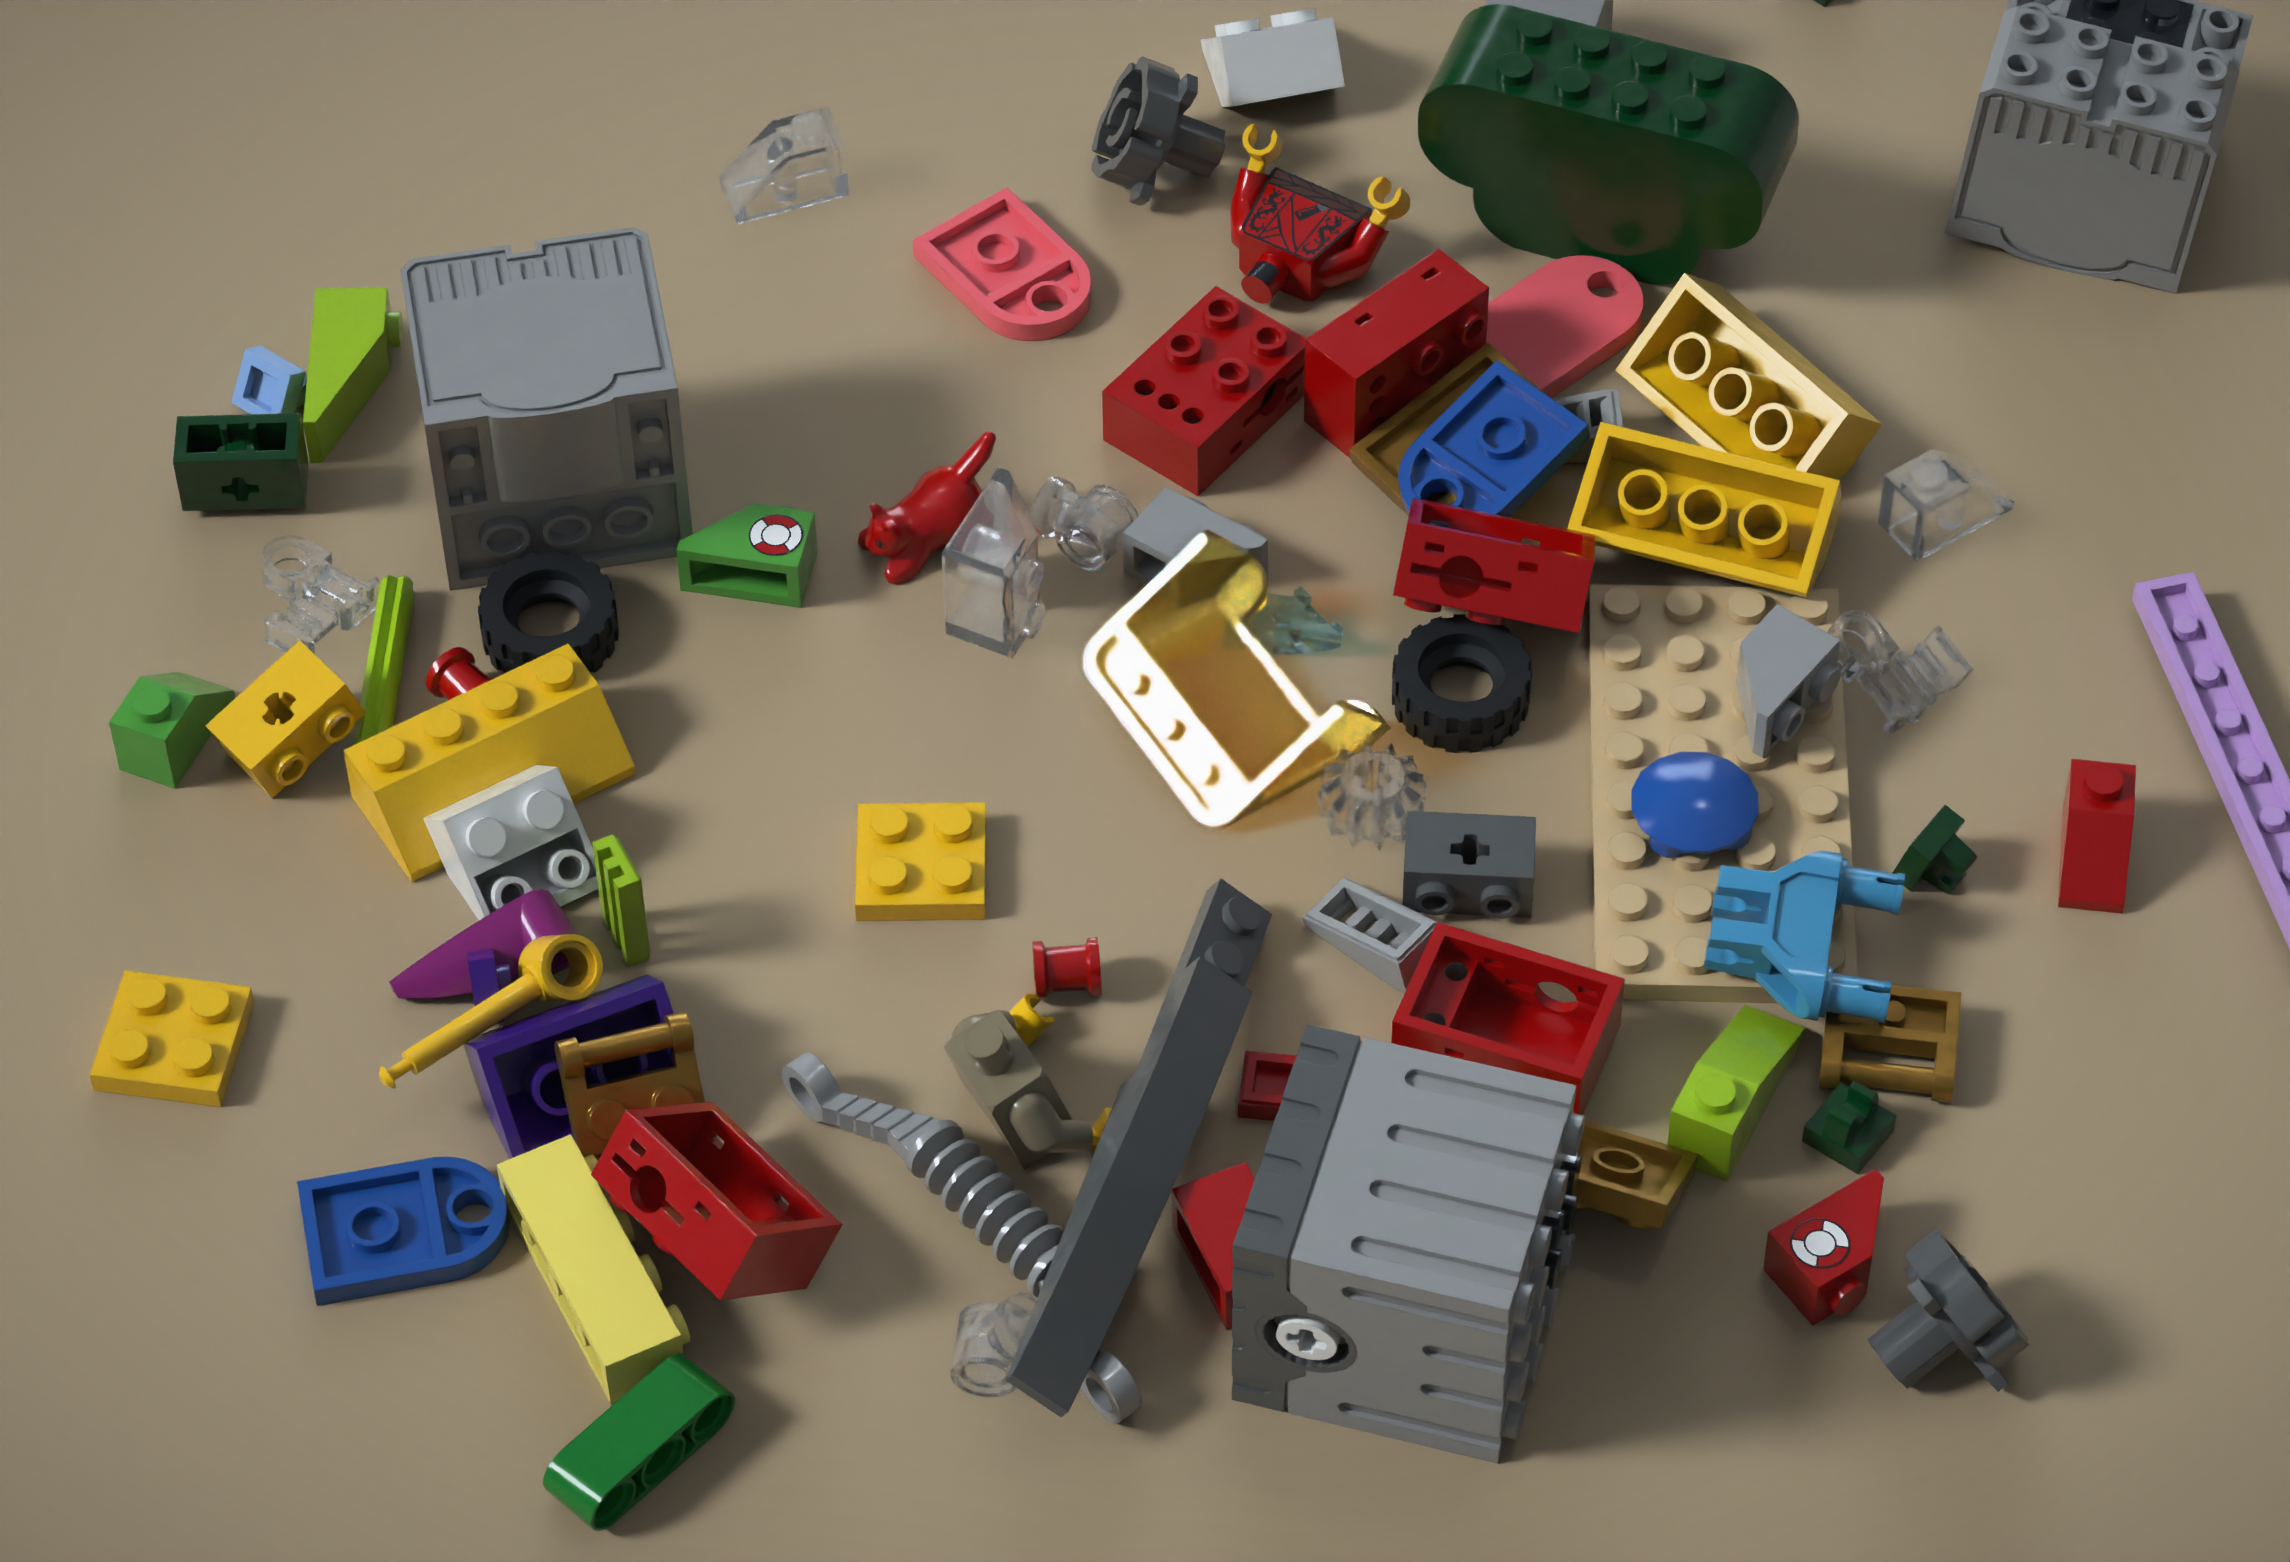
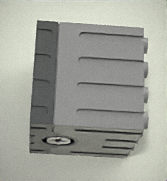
(1405, 1243)

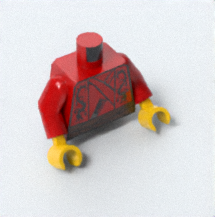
(1302, 234)

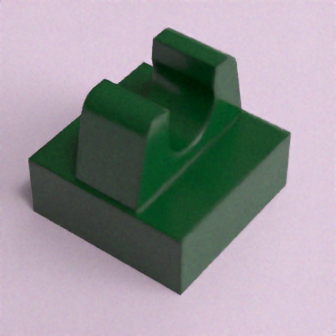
(1937, 854)
(1850, 1126)

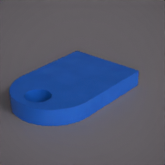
(1491, 446)
(399, 1227)

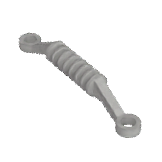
(967, 1185)

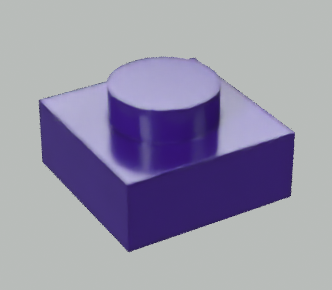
(486, 976)

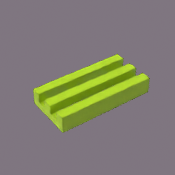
(621, 899)

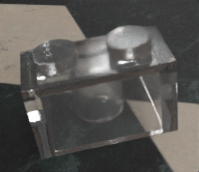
(994, 572)

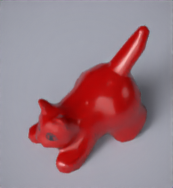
(927, 514)

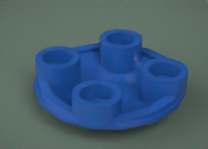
(1694, 804)

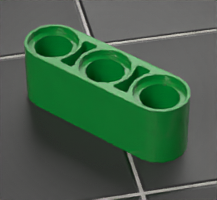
(638, 1441)

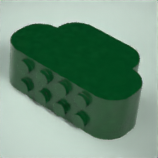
(1605, 140)

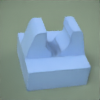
(268, 383)

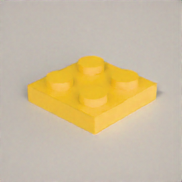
(920, 861)
(172, 1038)

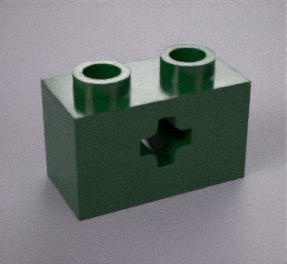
(241, 461)

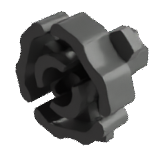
(1148, 127)
(1950, 1313)

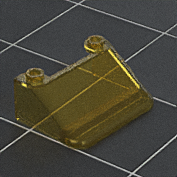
(1208, 692)

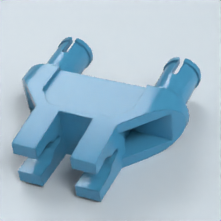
(1782, 931)

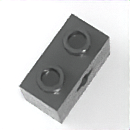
(1469, 864)

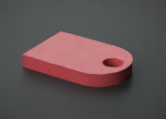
(1004, 265)
(1558, 327)

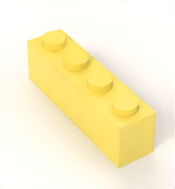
(591, 1264)

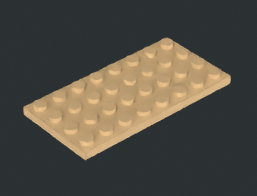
(1669, 686)

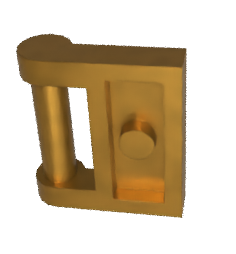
(1916, 1024)
(598, 1107)

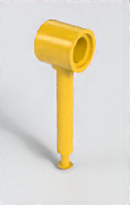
(533, 983)

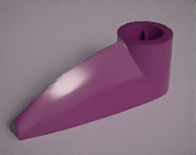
(506, 931)

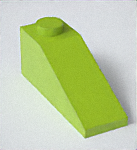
(346, 360)
(1732, 1089)

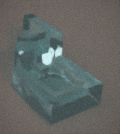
(1293, 625)

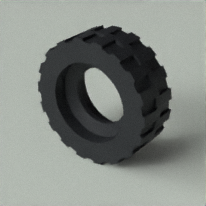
(540, 580)
(1456, 723)

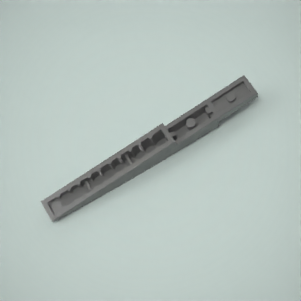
(1141, 1150)

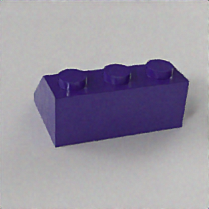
(520, 1068)

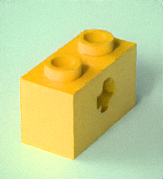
(286, 719)

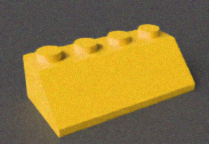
(1743, 385)
(1707, 509)
(525, 718)

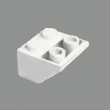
(1276, 61)
(515, 842)

